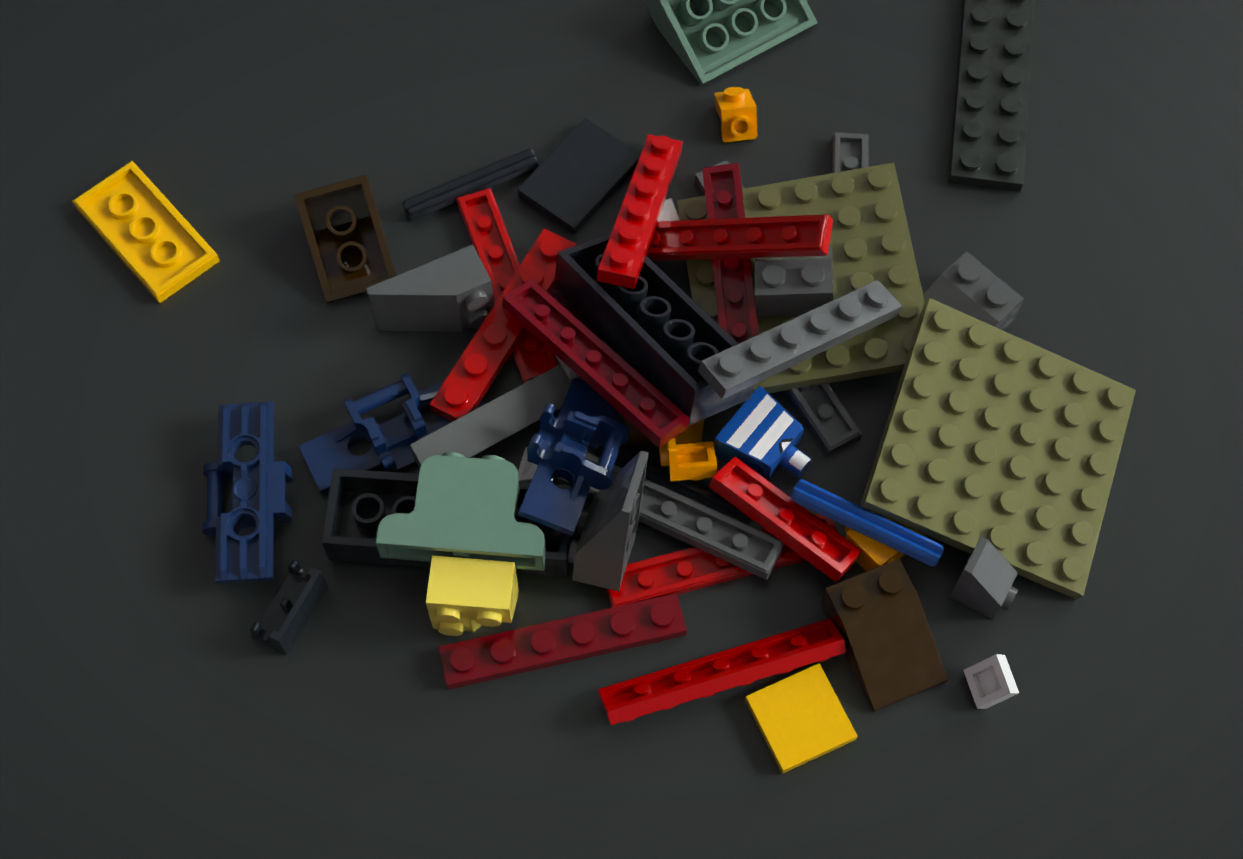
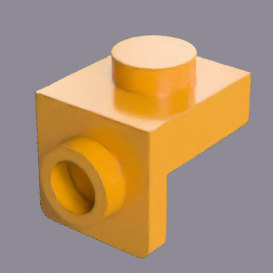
(737, 114)
(689, 460)

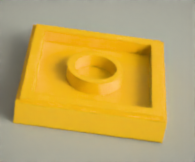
(801, 718)

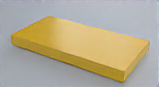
(146, 231)

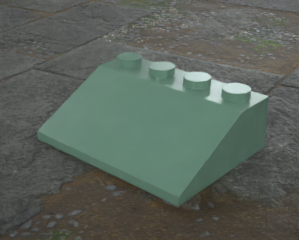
(726, 33)

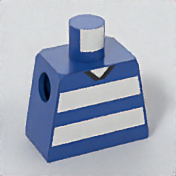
(763, 437)

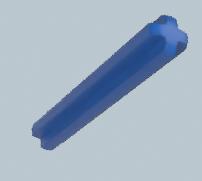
(867, 522)

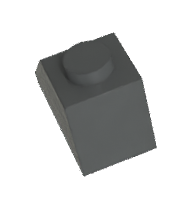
(986, 581)

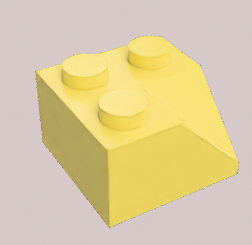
(470, 594)

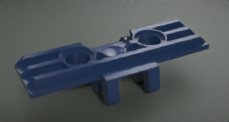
(387, 439)
(561, 451)
(256, 493)

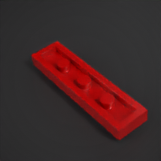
(785, 519)

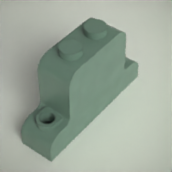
(464, 512)

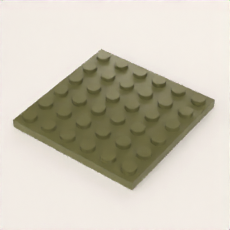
(868, 246)
(1000, 448)

